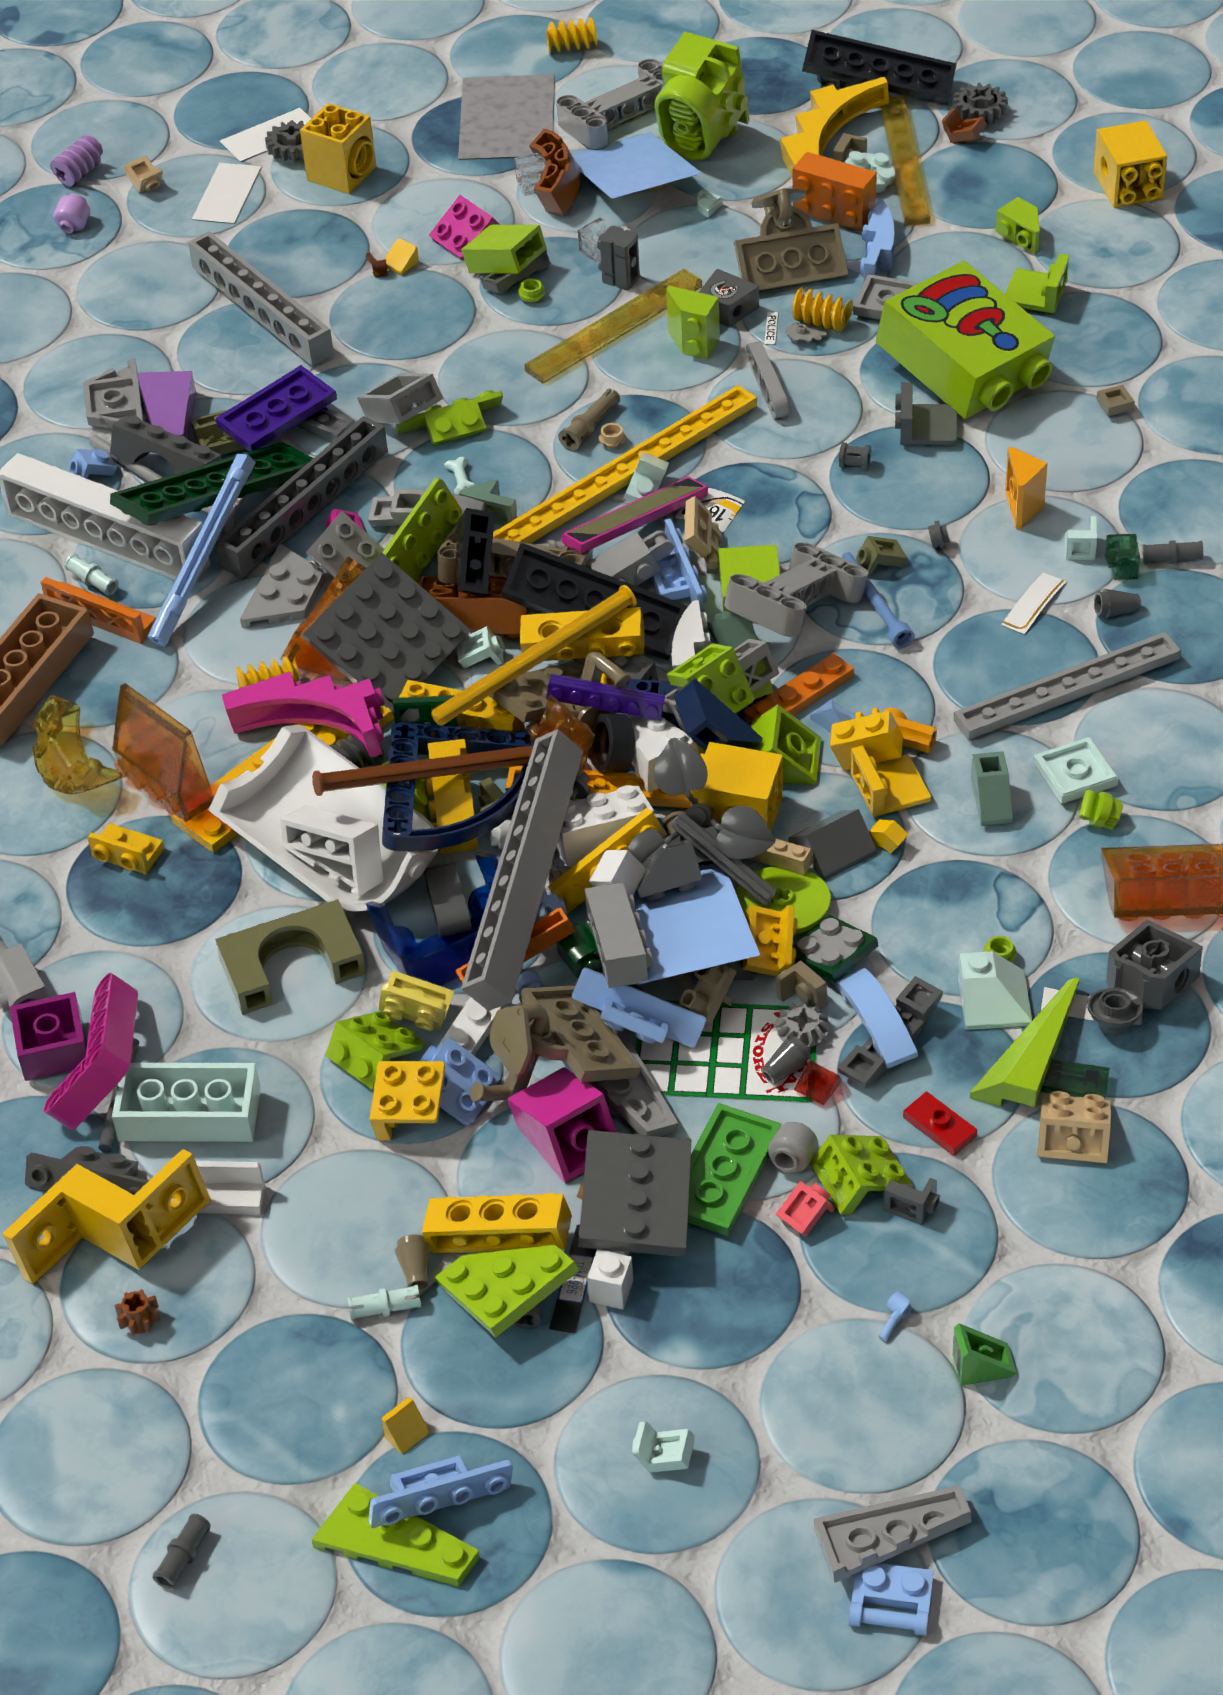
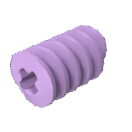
(77, 160)

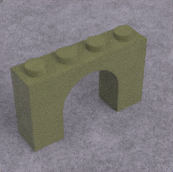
(317, 928)

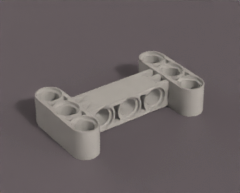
(592, 119)
(783, 600)

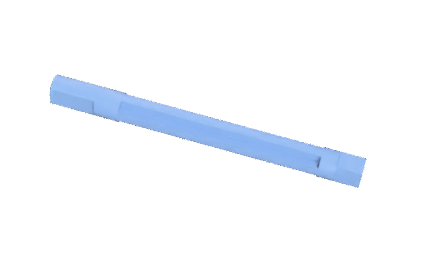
(208, 535)

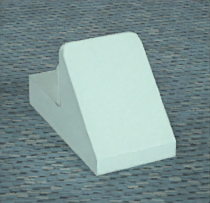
(646, 477)

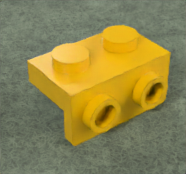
(774, 939)

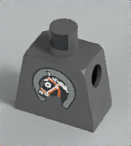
(735, 296)

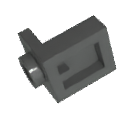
(910, 1203)

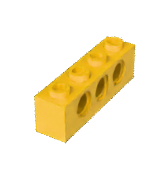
(615, 637)
(485, 714)
(496, 1223)

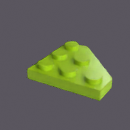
(506, 1283)

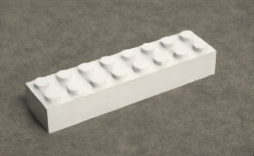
(83, 513)

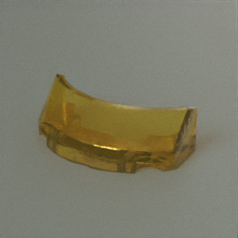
(60, 752)

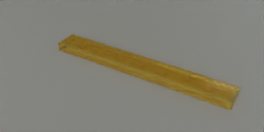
(905, 162)
(608, 328)

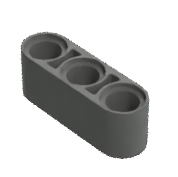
(447, 900)

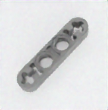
(767, 380)

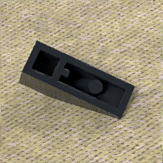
(474, 551)

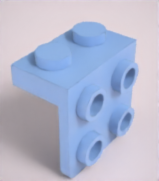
(460, 1074)

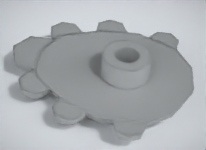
(804, 332)

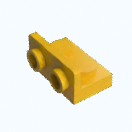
(125, 848)

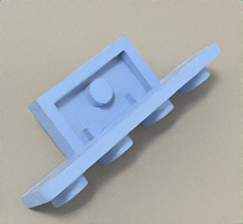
(677, 576)
(638, 1011)
(436, 1487)

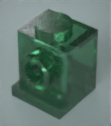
(1123, 555)

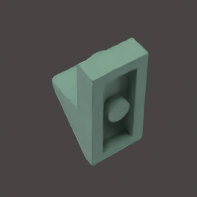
(489, 493)

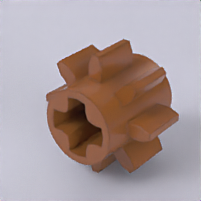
(137, 1312)

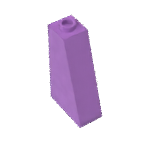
(169, 400)

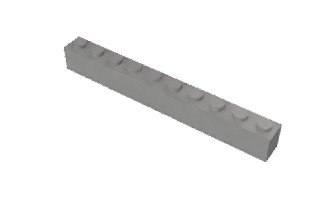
(522, 871)

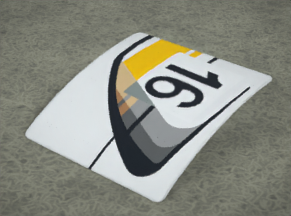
(721, 505)

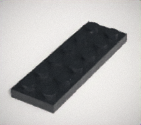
(863, 61)
(559, 585)

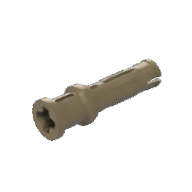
(583, 425)

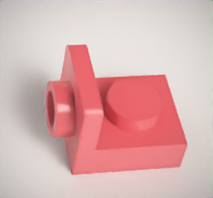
(805, 1207)

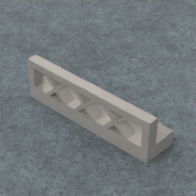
(748, 655)

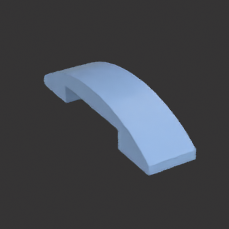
(878, 1016)

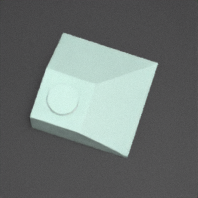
(992, 992)

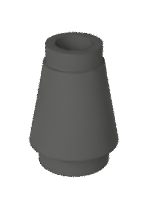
(1115, 603)
(786, 1060)

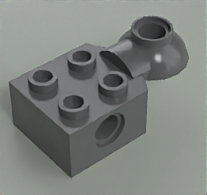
(1144, 972)

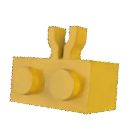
(876, 733)

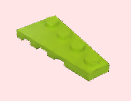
(406, 1544)

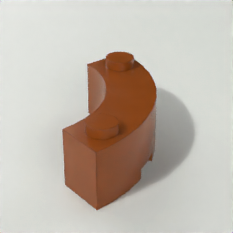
(560, 175)

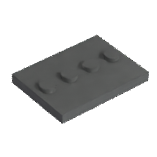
(635, 1193)

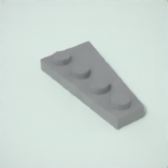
(639, 1099)
(883, 1530)

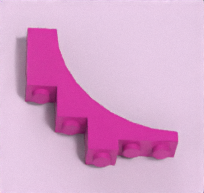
(283, 701)

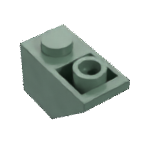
(731, 629)
(991, 788)

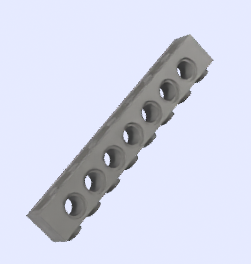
(261, 298)

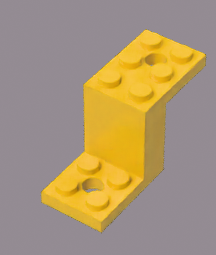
(107, 1216)

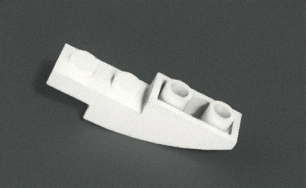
(689, 635)

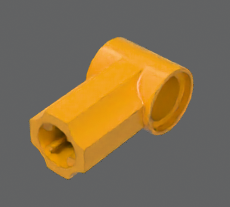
(915, 734)

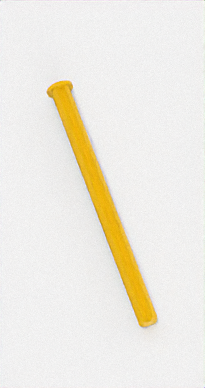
(534, 655)

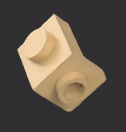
(143, 174)

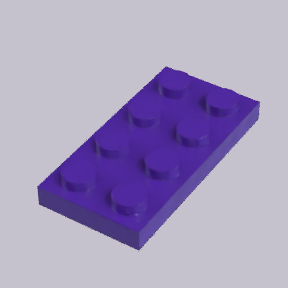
(276, 408)

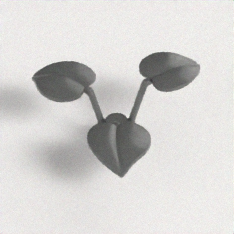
(682, 770)

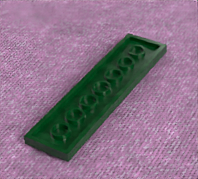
(200, 486)

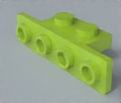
(453, 421)

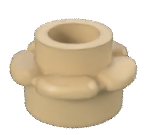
(612, 435)

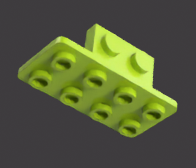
(424, 529)

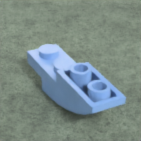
(879, 240)

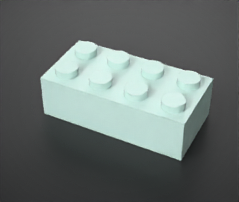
(187, 1102)

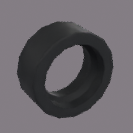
(613, 743)

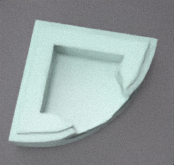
(708, 203)

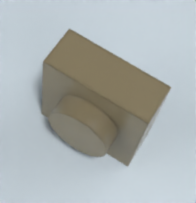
(1115, 400)

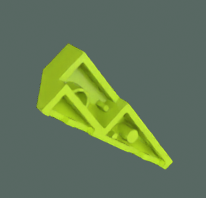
(1024, 1065)

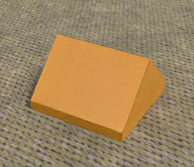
(1024, 485)

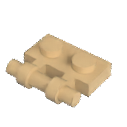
(702, 533)

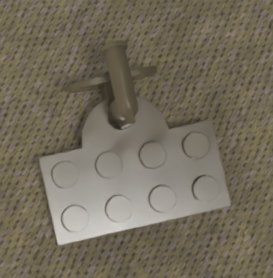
(789, 252)
(527, 694)
(558, 1029)

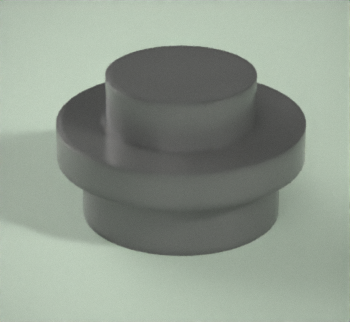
(938, 535)

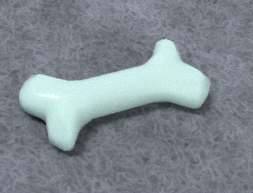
(458, 467)

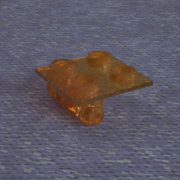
(559, 717)

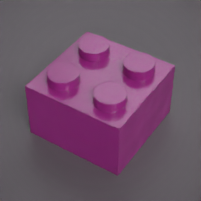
(49, 1035)

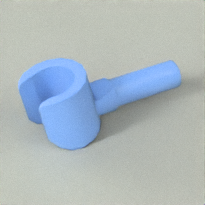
(901, 1309)

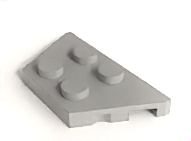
(113, 396)
(284, 590)

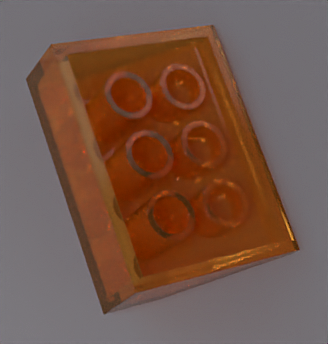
(159, 756)
(1164, 881)

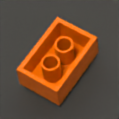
(835, 190)

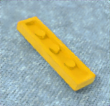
(573, 882)

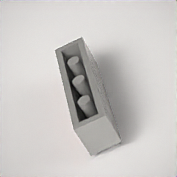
(618, 935)

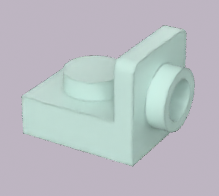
(479, 647)

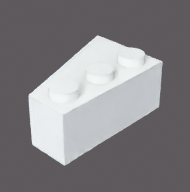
(336, 843)

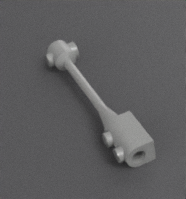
(18, 978)

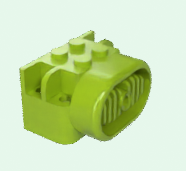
(700, 96)

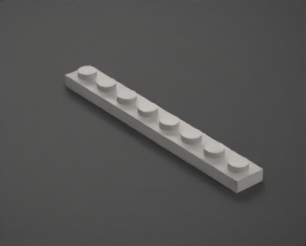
(1066, 685)

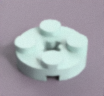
(875, 162)

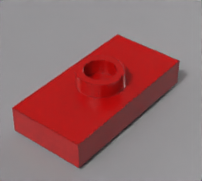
(940, 1123)

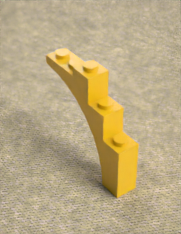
(829, 113)

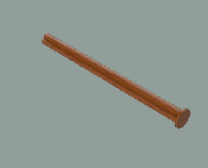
(420, 769)

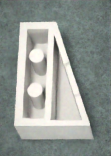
(650, 741)

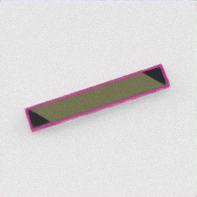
(633, 515)

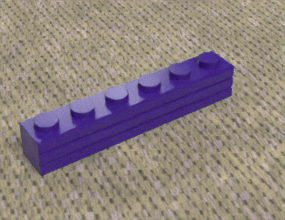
(606, 697)

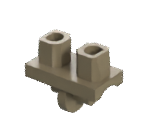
(709, 991)

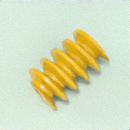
(571, 34)
(821, 312)
(263, 673)

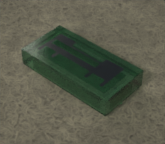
(1076, 1078)

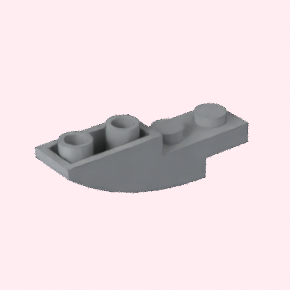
(396, 508)

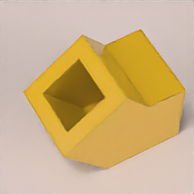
(887, 834)

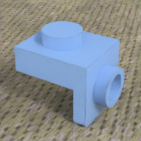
(92, 462)

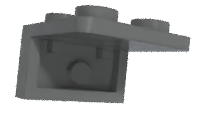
(924, 422)

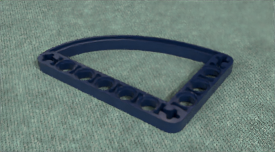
(399, 799)

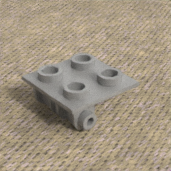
(342, 540)

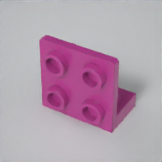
(461, 225)

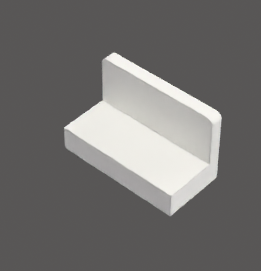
(233, 1187)

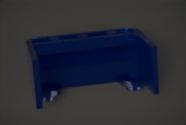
(435, 957)

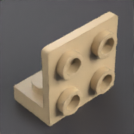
(1074, 1127)

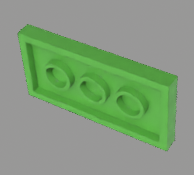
(727, 1166)

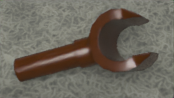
(379, 266)

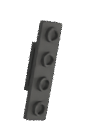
(46, 1171)

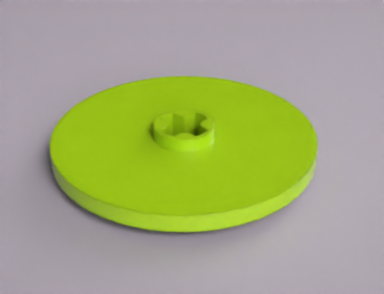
(804, 892)

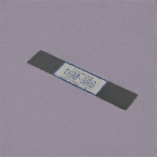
(573, 1291)

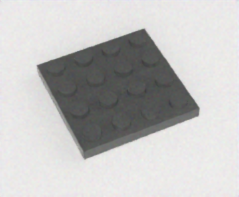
(386, 630)

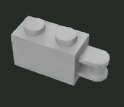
(634, 557)

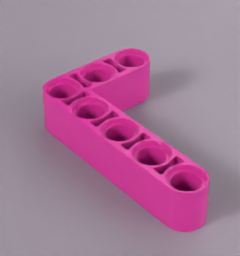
(106, 1054)

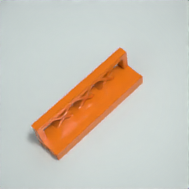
(103, 612)

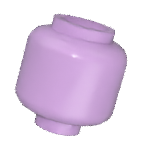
(71, 213)

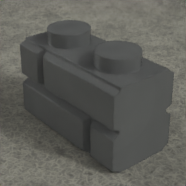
(619, 257)

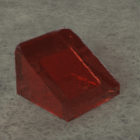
(817, 1083)

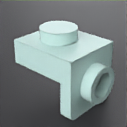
(662, 1449)

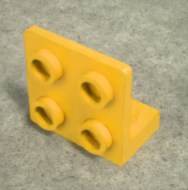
(887, 784)
(405, 1095)

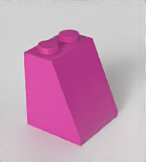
(557, 1119)

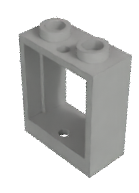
(394, 398)

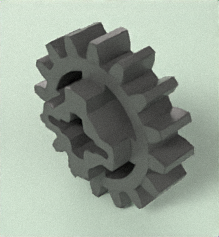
(980, 102)
(285, 141)

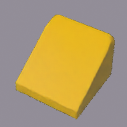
(402, 256)
(404, 1426)

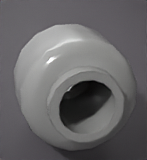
(793, 1147)

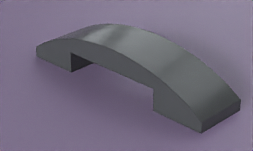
(915, 1008)

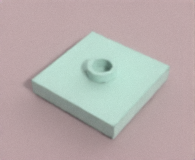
(1074, 769)

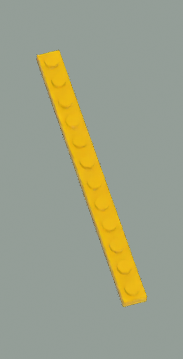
(619, 471)

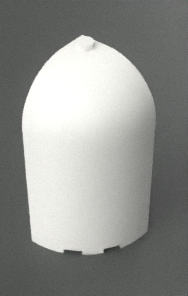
(284, 784)

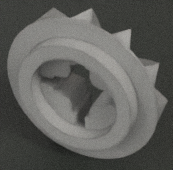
(815, 1029)

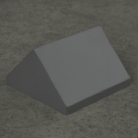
(837, 842)

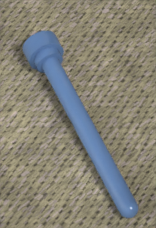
(899, 632)

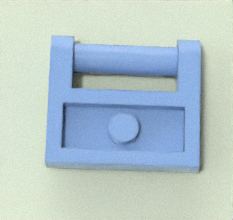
(896, 1588)

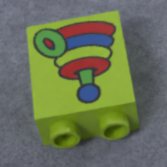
(966, 340)

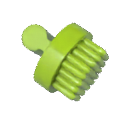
(1100, 809)

